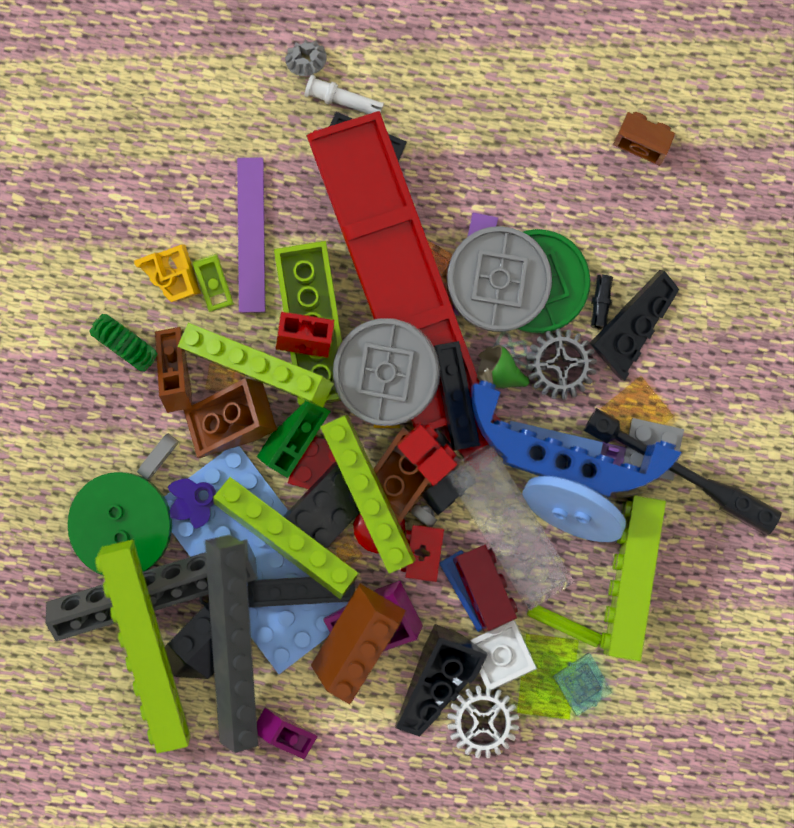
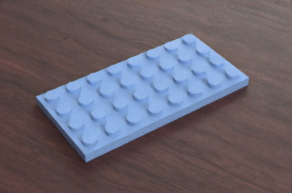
(278, 631)

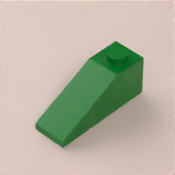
(292, 438)

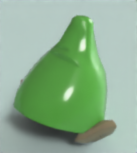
(500, 368)

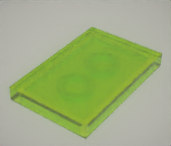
(538, 689)

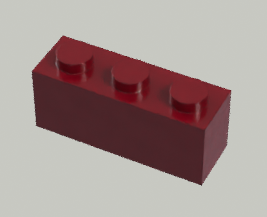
(485, 588)

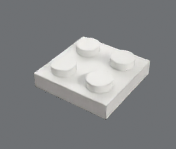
(507, 655)

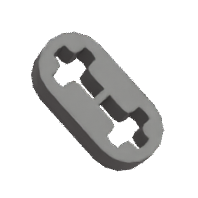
(157, 456)

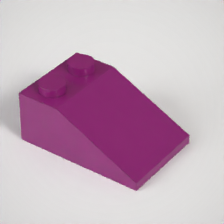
(410, 625)

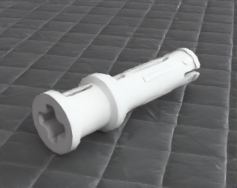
(331, 93)

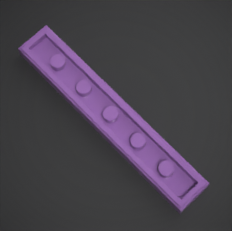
(251, 235)

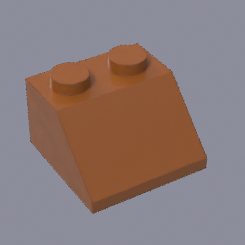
(644, 138)

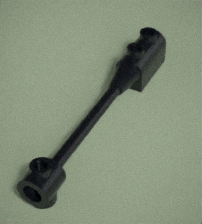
(734, 500)

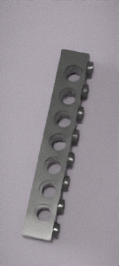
(166, 586)

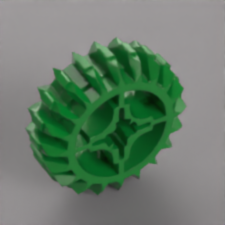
(123, 342)

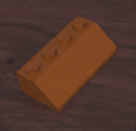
(356, 642)

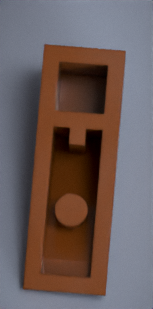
(172, 371)

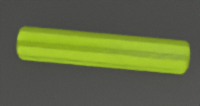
(565, 625)

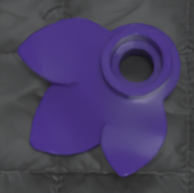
(188, 502)

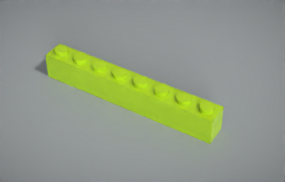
(144, 646)

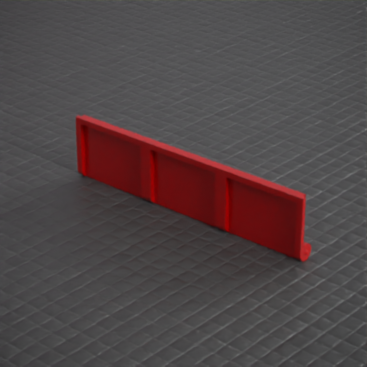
(386, 237)

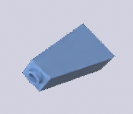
(568, 440)

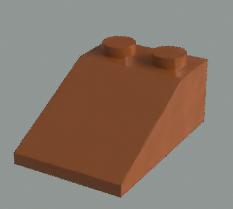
(230, 418)
(400, 478)

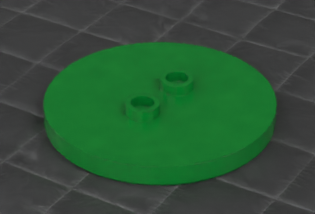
(569, 282)
(119, 510)

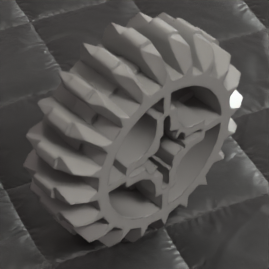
(584, 362)

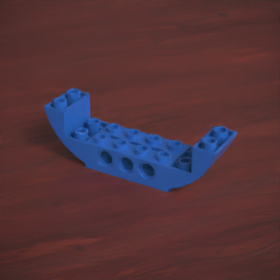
(604, 477)

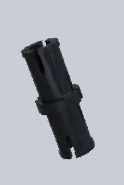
(601, 301)

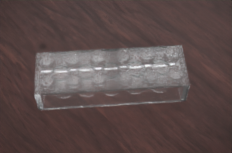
(509, 527)

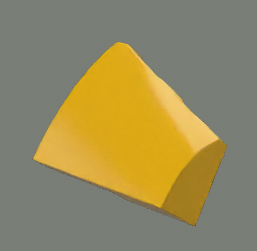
(175, 283)

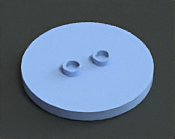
(574, 509)

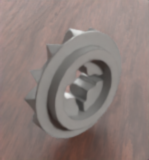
(300, 65)

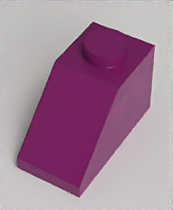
(284, 733)

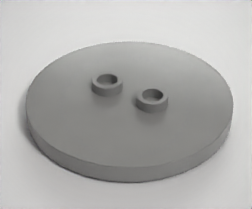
(499, 279)
(386, 371)

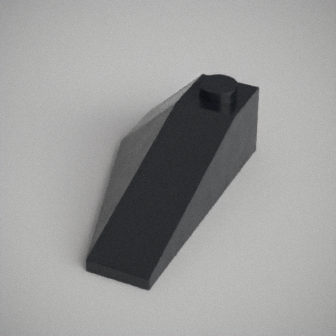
(442, 671)

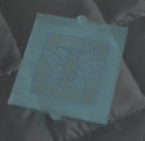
(582, 684)

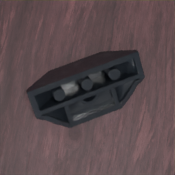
(191, 648)

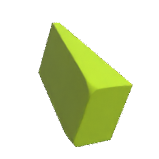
(212, 281)

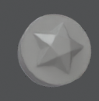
(424, 514)

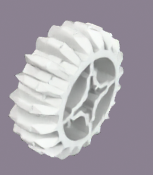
(499, 738)

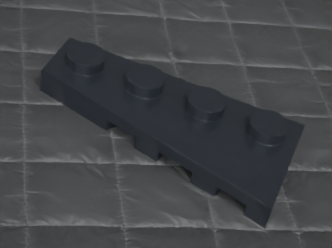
(627, 332)

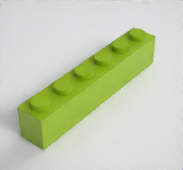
(256, 365)
(368, 493)
(285, 537)

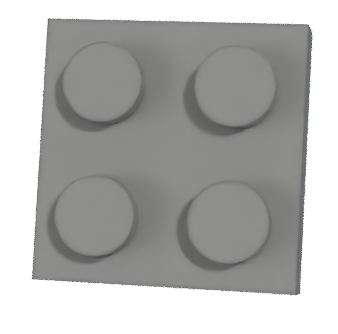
(649, 434)

